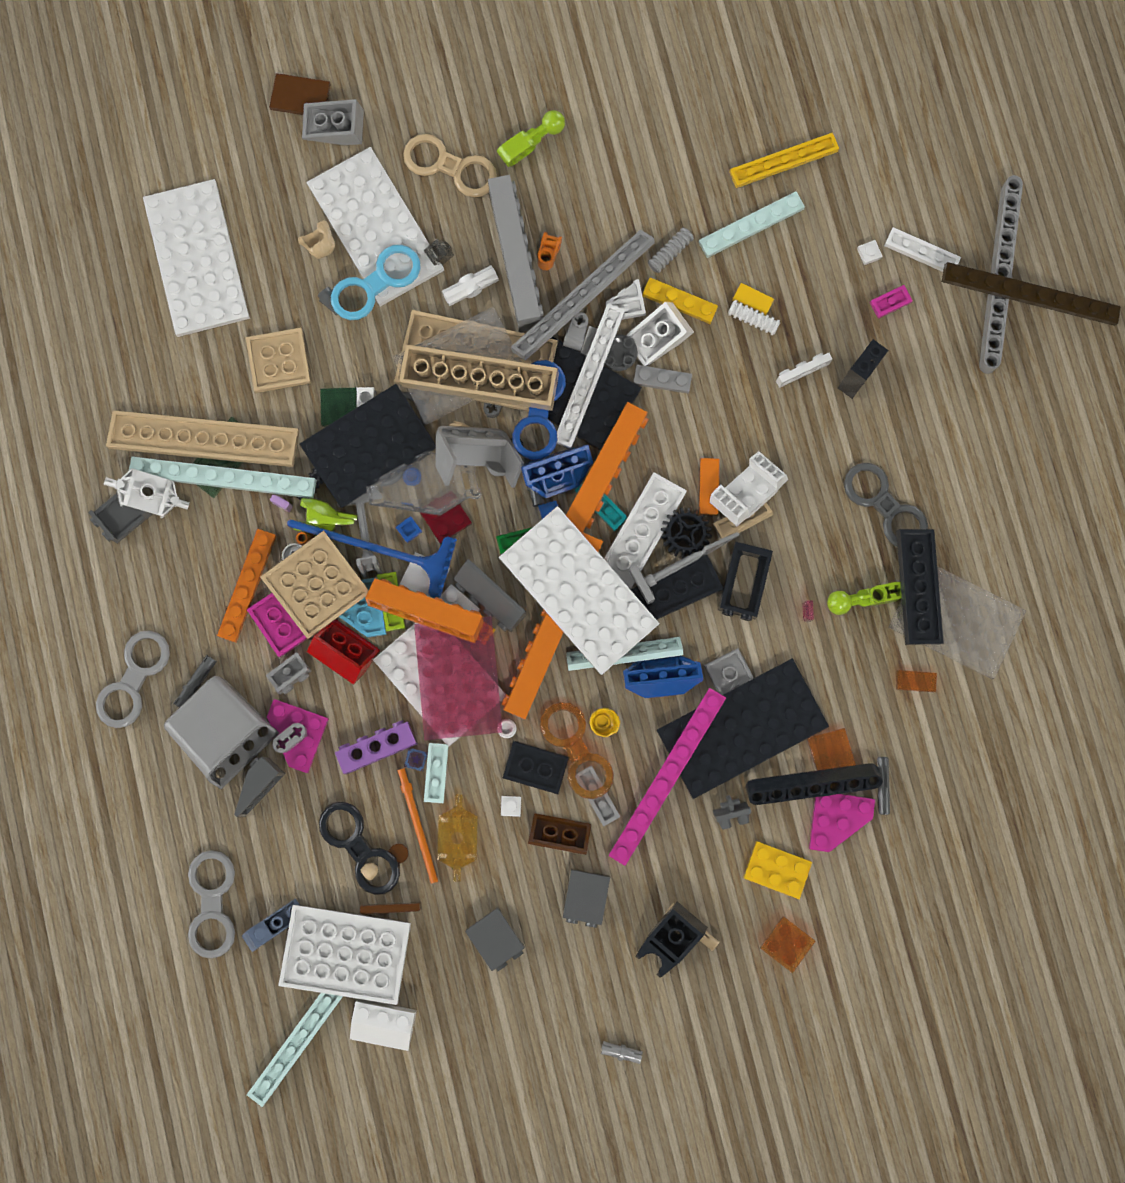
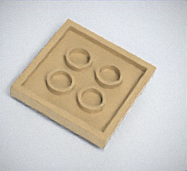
(278, 360)

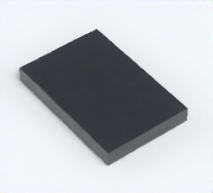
(535, 767)

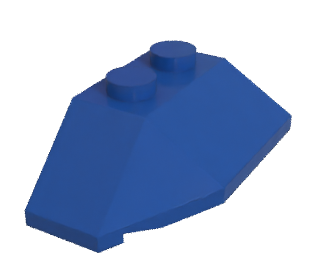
(558, 471)
(662, 676)

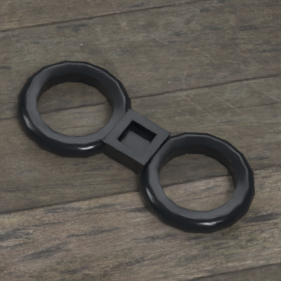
(359, 848)

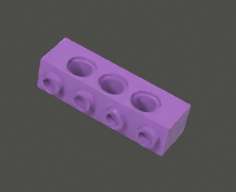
(349, 763)

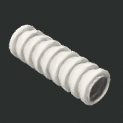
(753, 317)

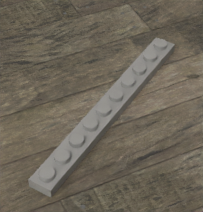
(582, 295)

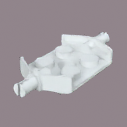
(130, 492)

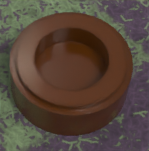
(400, 852)

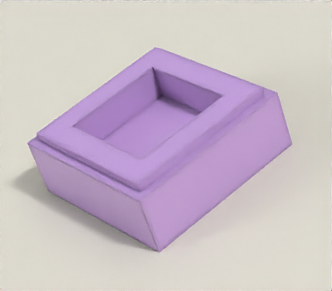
(285, 505)

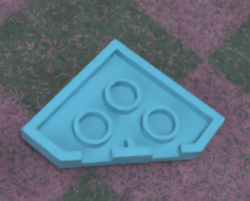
(365, 618)

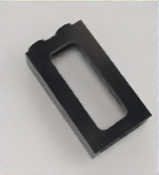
(862, 368)
(764, 557)

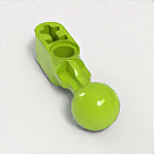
(525, 142)
(841, 602)

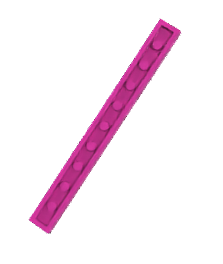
(667, 776)

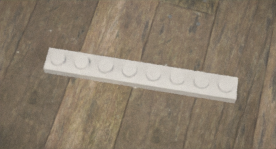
(589, 375)

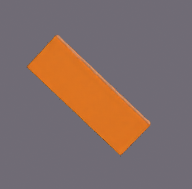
(708, 483)

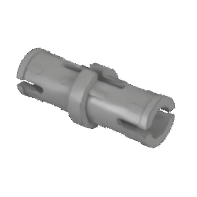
(621, 1052)

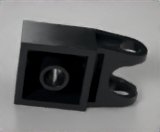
(667, 943)

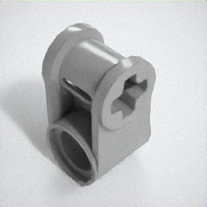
(576, 333)

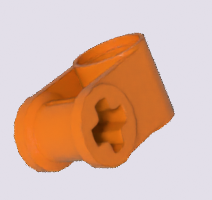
(548, 248)

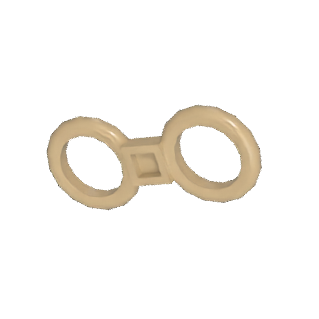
(448, 164)

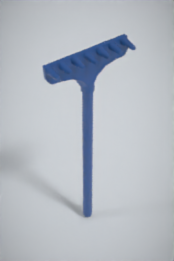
(435, 565)

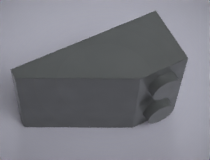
(258, 782)

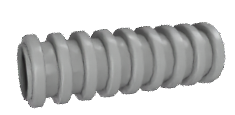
(670, 250)

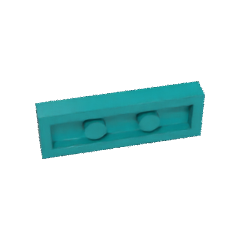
(610, 513)

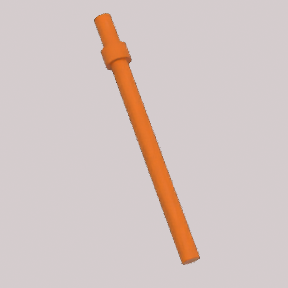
(407, 788)

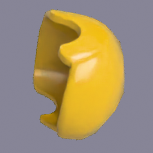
(604, 722)

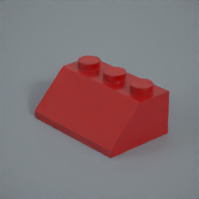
(343, 651)

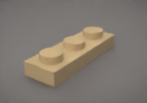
(726, 528)

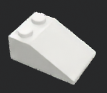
(660, 333)

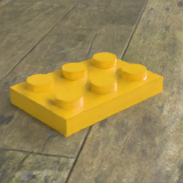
(777, 870)

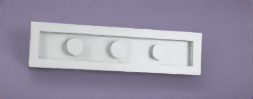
(920, 250)

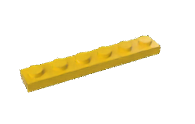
(784, 160)

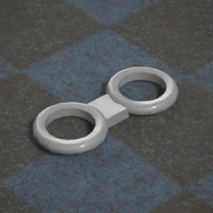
(132, 679)
(211, 904)

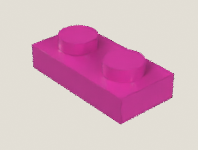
(891, 301)

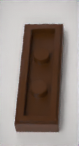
(390, 908)

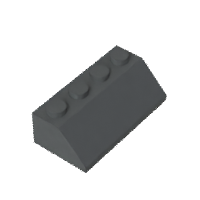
(489, 596)

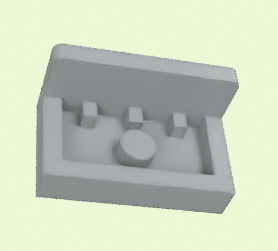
(288, 674)

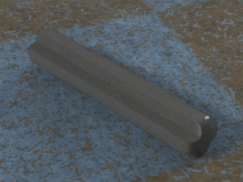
(883, 790)

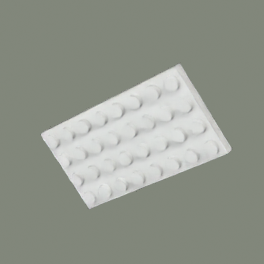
(370, 218)
(196, 258)
(579, 590)

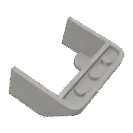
(476, 448)

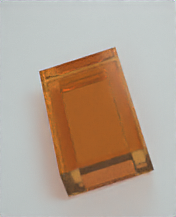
(916, 681)

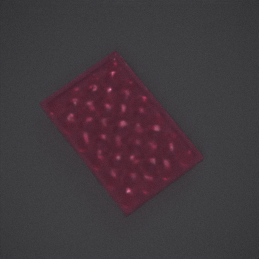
(458, 683)

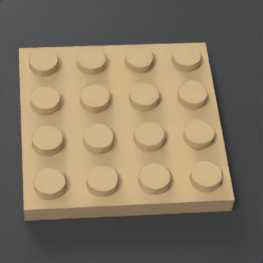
(315, 584)

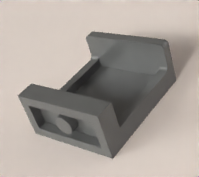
(117, 520)
(586, 898)
(495, 940)

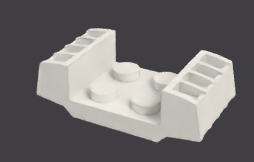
(749, 489)

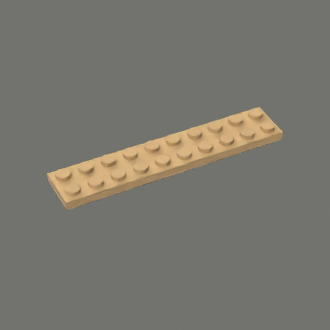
(203, 438)

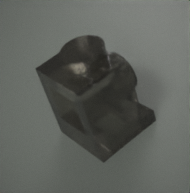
(442, 251)

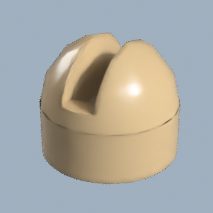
(369, 870)

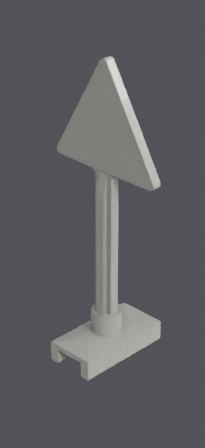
(368, 561)
(645, 583)

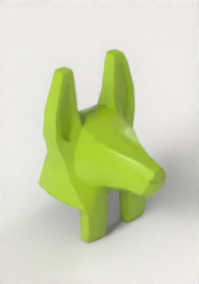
(324, 516)

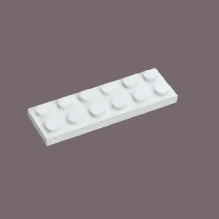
(643, 527)

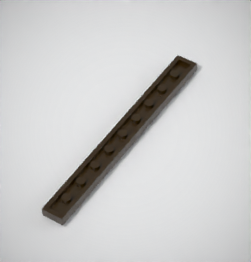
(1030, 294)

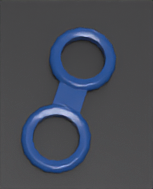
(541, 417)

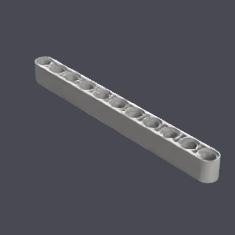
(1001, 265)

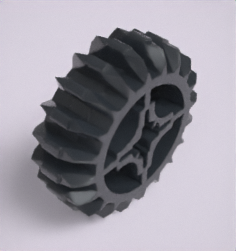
(682, 525)

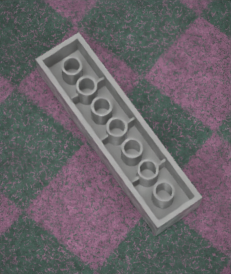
(515, 252)

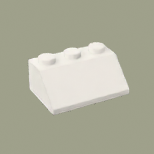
(382, 1024)

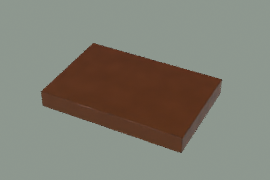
(293, 92)

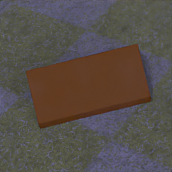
(560, 834)

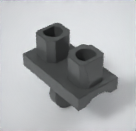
(730, 810)

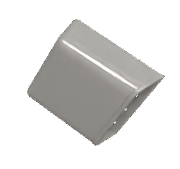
(217, 725)

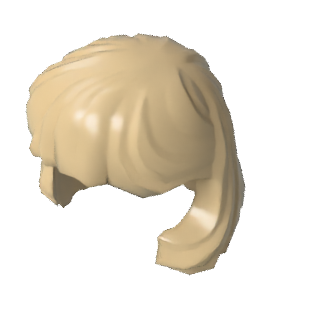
(319, 242)

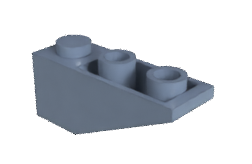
(269, 927)

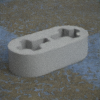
(286, 734)

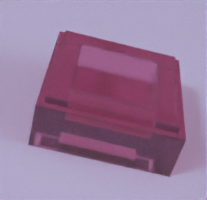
(808, 614)

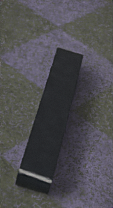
(813, 784)

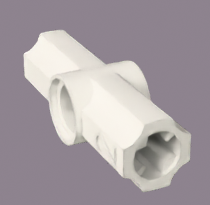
(470, 285)

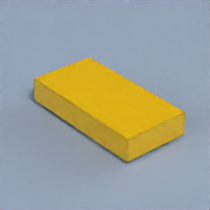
(753, 299)

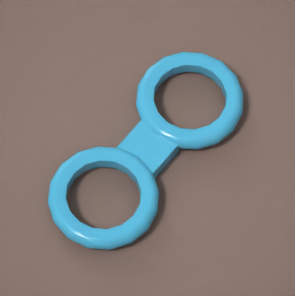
(375, 282)

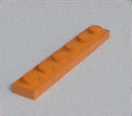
(246, 585)

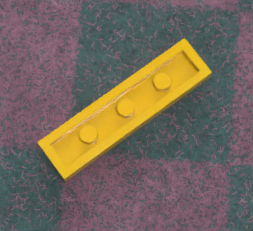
(682, 300)

